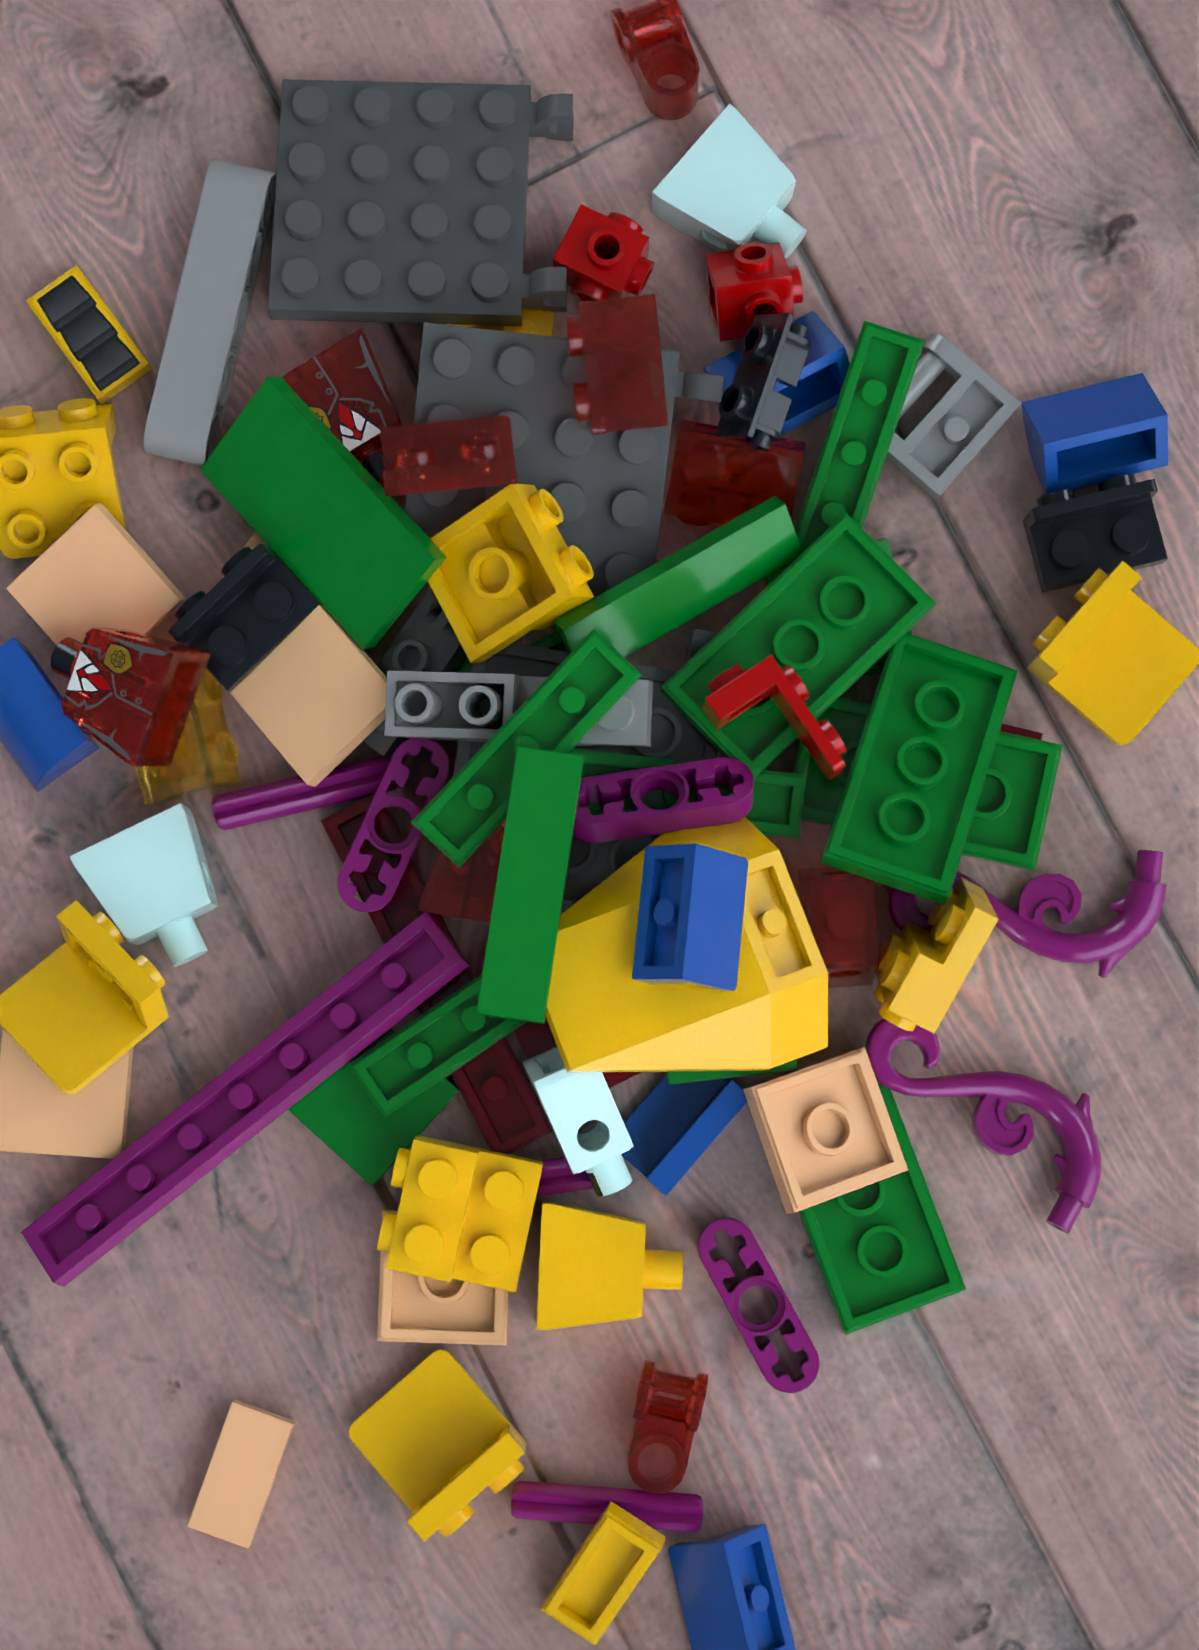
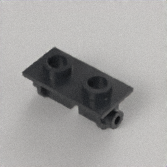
(770, 352)

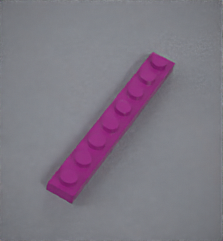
(244, 1099)

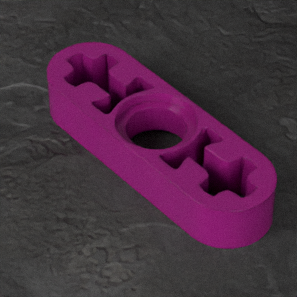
(677, 779)
(359, 862)
(766, 1354)

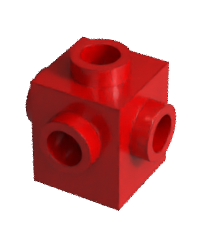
(604, 256)
(749, 284)

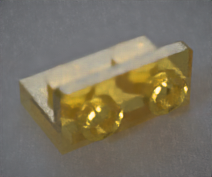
(204, 753)

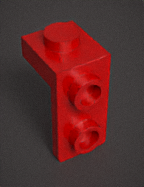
(739, 691)

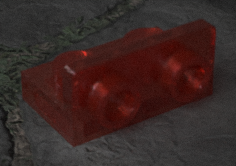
(619, 364)
(448, 455)
(724, 478)

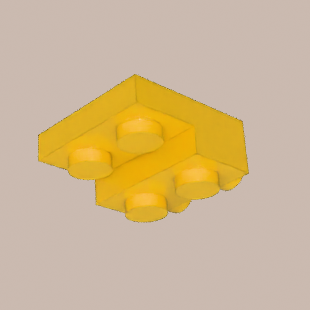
(508, 570)
(926, 968)
(460, 1213)

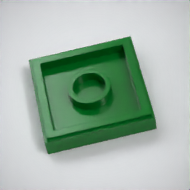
(353, 1126)

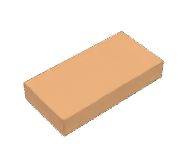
(241, 1474)

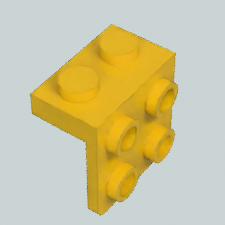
(54, 472)
(1114, 656)
(83, 1002)
(439, 1443)

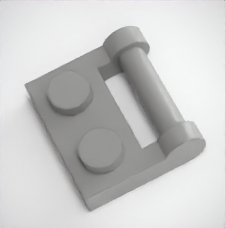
(956, 425)

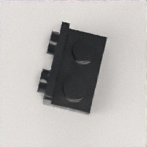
(1094, 531)
(244, 614)

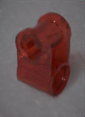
(654, 46)
(665, 1422)

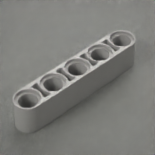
(210, 312)

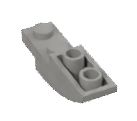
(480, 703)

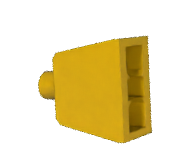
(597, 1267)

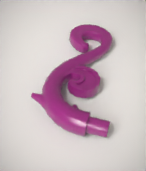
(1108, 944)
(1082, 1158)

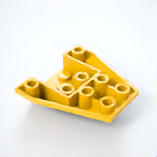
(634, 1026)

